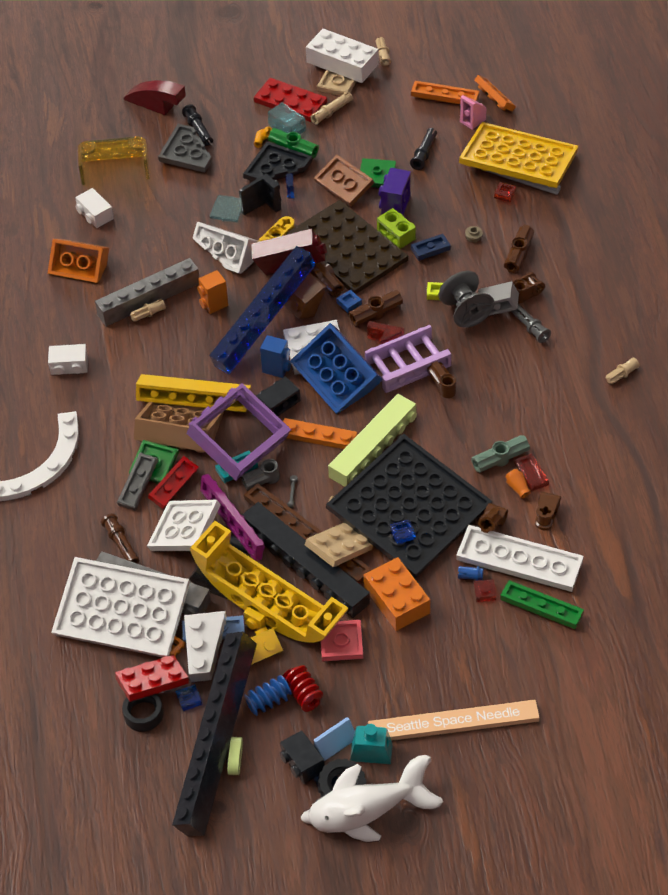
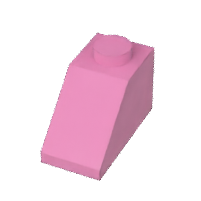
(471, 112)

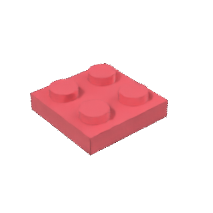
(343, 642)

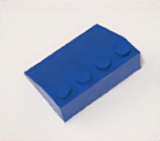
(336, 369)

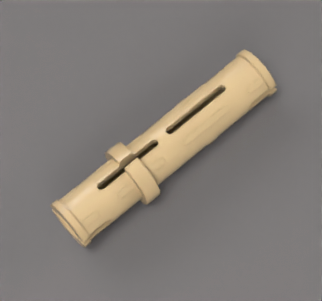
(327, 110)

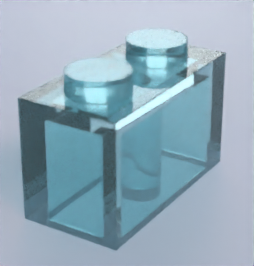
(286, 119)

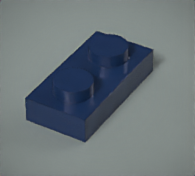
(430, 247)

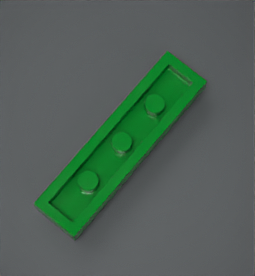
(542, 604)

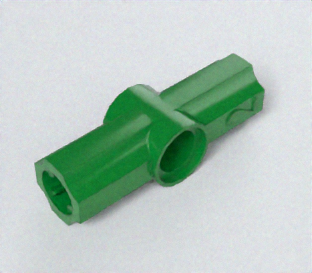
(293, 141)

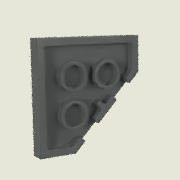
(185, 150)

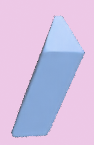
(335, 739)

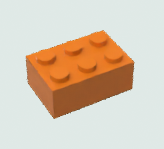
(397, 594)

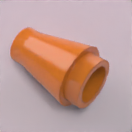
(517, 482)

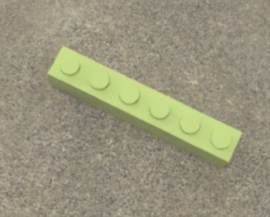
(372, 440)

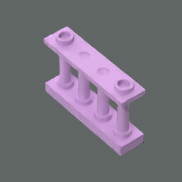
(406, 373)

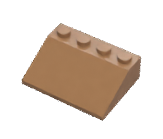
(169, 424)

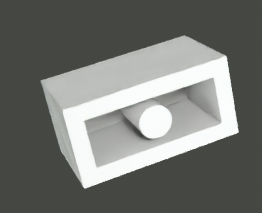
(94, 208)
(68, 359)

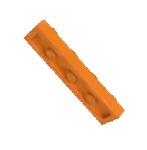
(442, 92)
(319, 434)

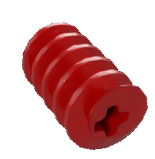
(303, 687)

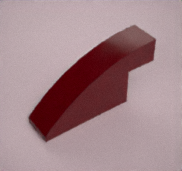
(156, 95)

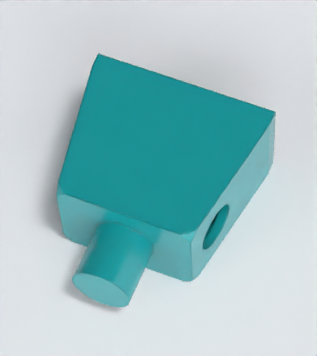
(371, 745)

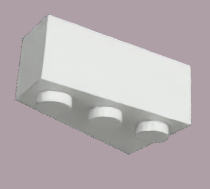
(203, 641)

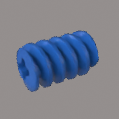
(267, 694)

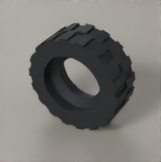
(333, 769)

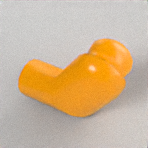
(261, 135)

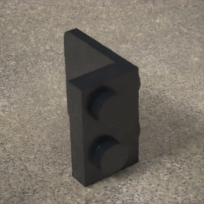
(258, 193)

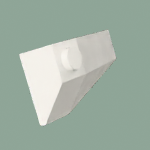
(228, 247)

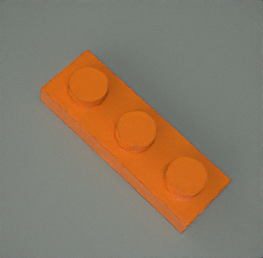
(494, 93)

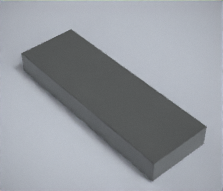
(137, 481)

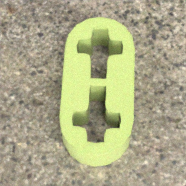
(235, 755)

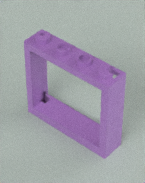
(259, 410)

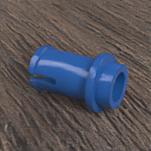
(471, 573)

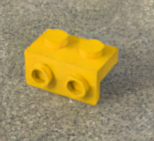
(266, 644)

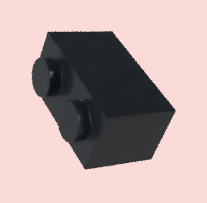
(280, 396)
(302, 757)

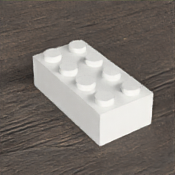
(342, 55)

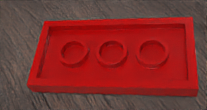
(298, 99)

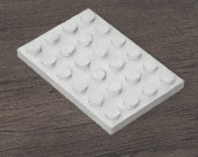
(121, 607)

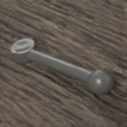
(293, 479)

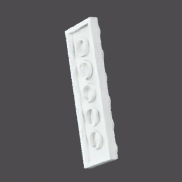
(520, 558)

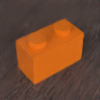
(213, 292)

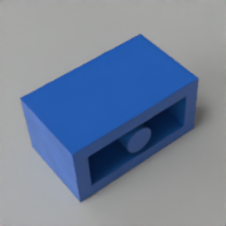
(275, 356)

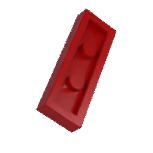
(173, 482)

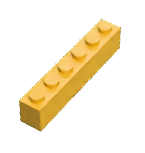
(184, 391)

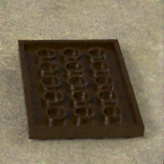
(353, 246)

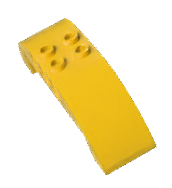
(256, 587)

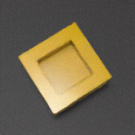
(254, 619)

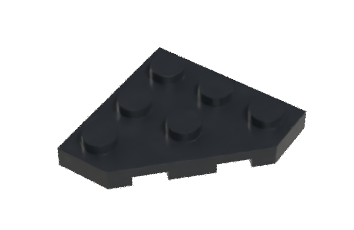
(277, 162)

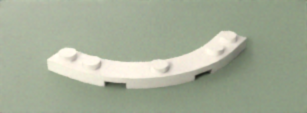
(52, 467)

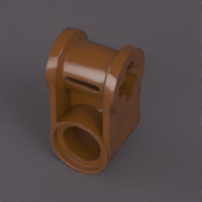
(528, 287)
(546, 510)

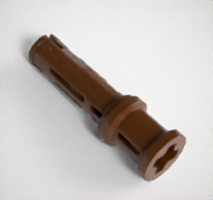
(130, 555)

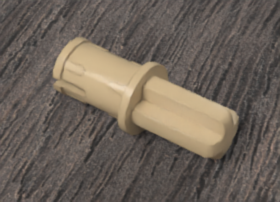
(383, 51)
(148, 310)
(622, 370)

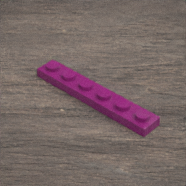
(232, 518)

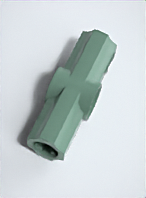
(500, 453)

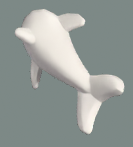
(354, 806)

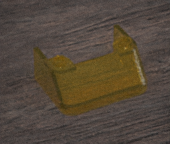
(112, 149)

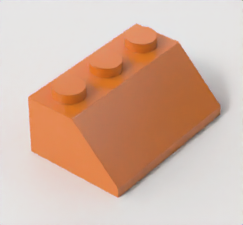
(77, 260)

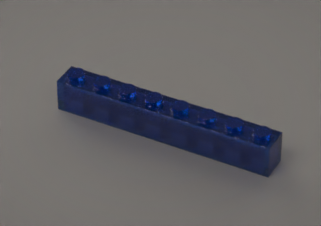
(262, 310)

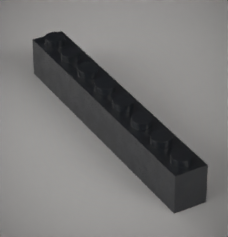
(291, 548)

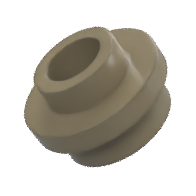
(473, 233)

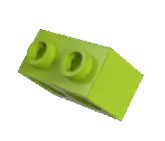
(396, 228)

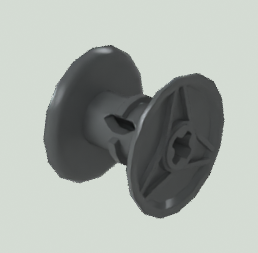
(471, 306)

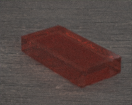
(532, 472)

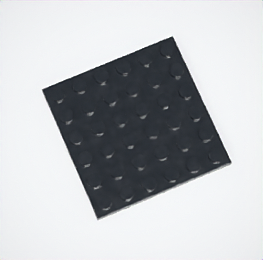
(412, 486)

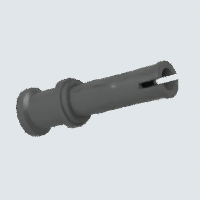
(538, 330)

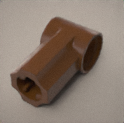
(444, 380)
(492, 517)

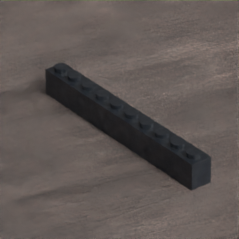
(214, 735)

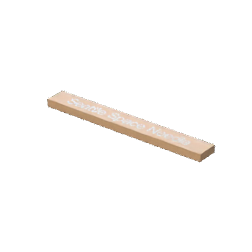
(460, 720)

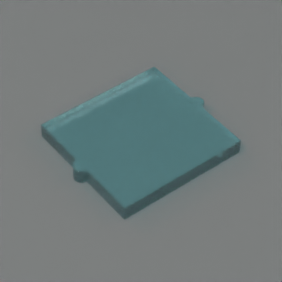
(226, 208)

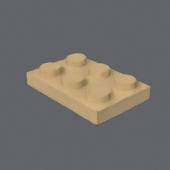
(338, 544)

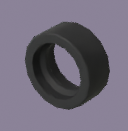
(147, 723)

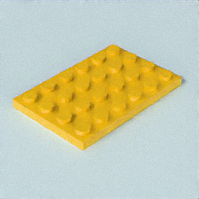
(518, 154)

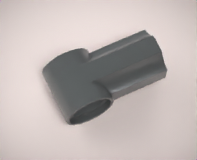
(266, 473)

